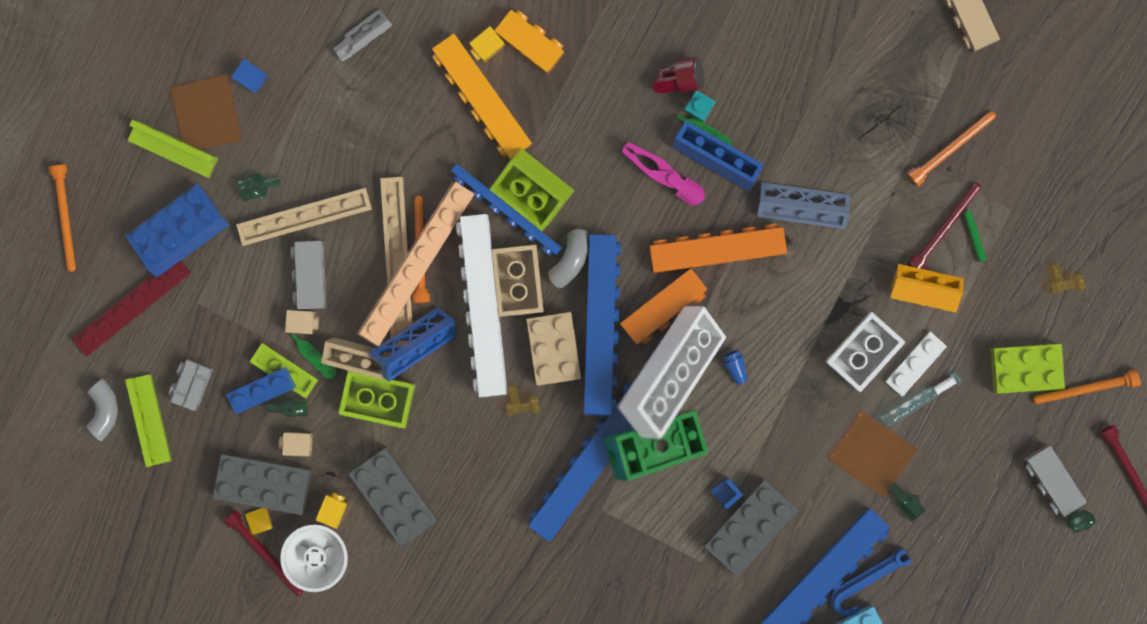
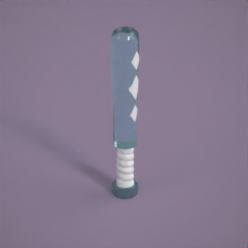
(918, 401)

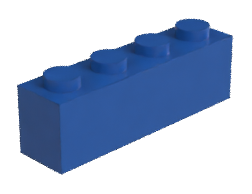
(717, 156)

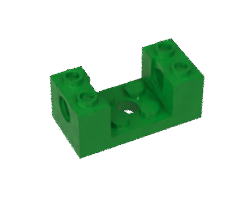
(638, 456)

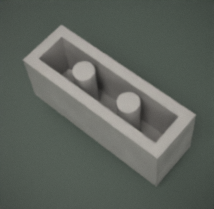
(309, 275)
(1054, 481)

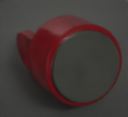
(683, 76)

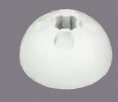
(305, 567)

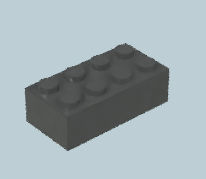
(262, 483)
(393, 497)
(750, 527)

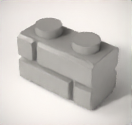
(190, 385)

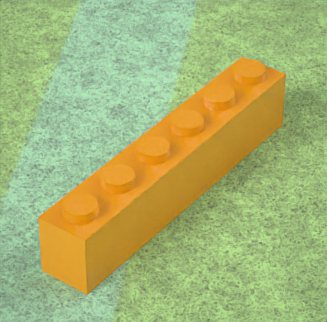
(481, 96)

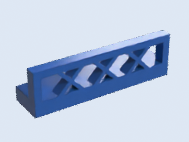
(419, 344)

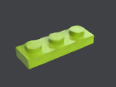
(271, 361)

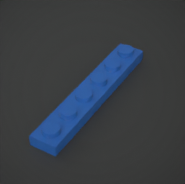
(498, 205)

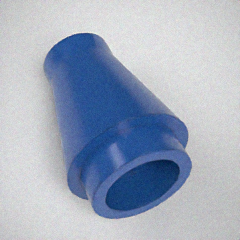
(735, 366)

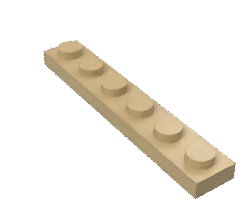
(304, 217)

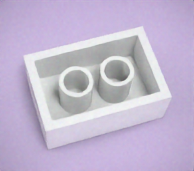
(865, 352)

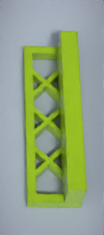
(172, 148)
(148, 420)

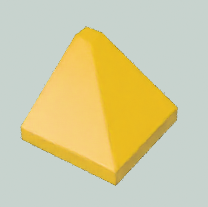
(259, 520)

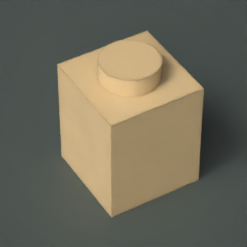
(301, 322)
(296, 444)

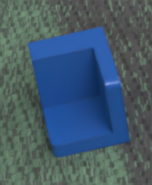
(249, 76)
(726, 493)

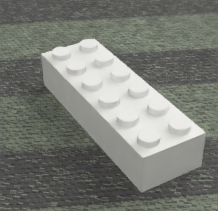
(672, 372)

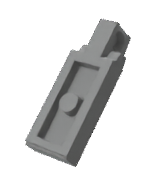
(362, 35)

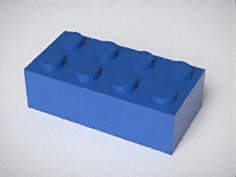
(177, 230)

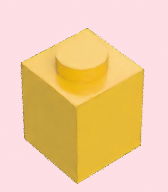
(486, 45)
(332, 510)

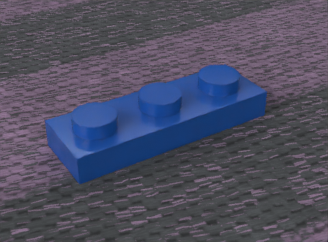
(261, 390)

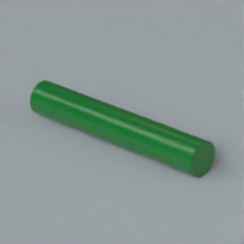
(974, 235)

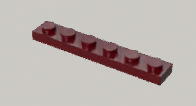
(129, 308)

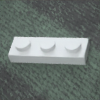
(915, 364)

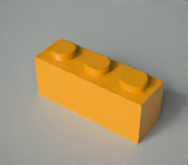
(530, 41)
(927, 288)

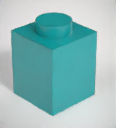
(699, 106)

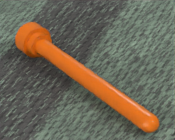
(58, 174)
(919, 174)
(420, 293)
(1130, 379)

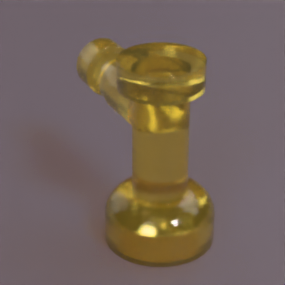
(1059, 284)
(517, 407)

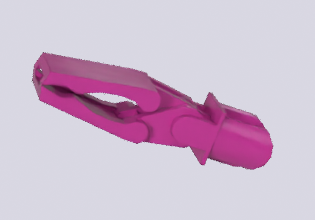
(687, 190)

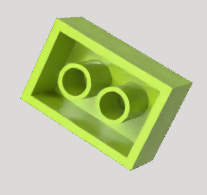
(532, 189)
(1027, 368)
(377, 399)

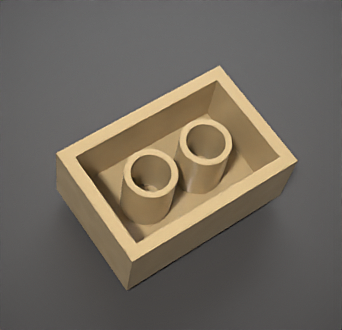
(517, 280)
(553, 348)

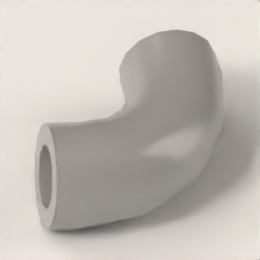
(572, 260)
(105, 411)

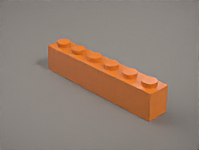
(719, 249)

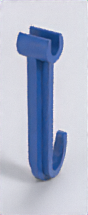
(865, 579)

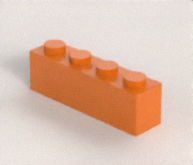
(664, 306)

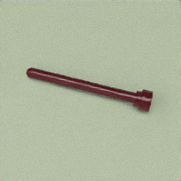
(920, 260)
(1110, 435)
(235, 522)

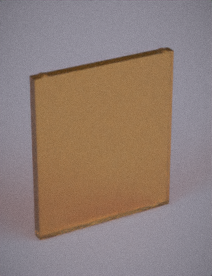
(206, 112)
(873, 454)

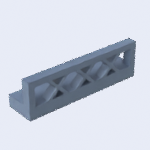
(803, 209)

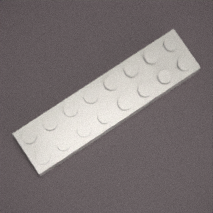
(482, 299)

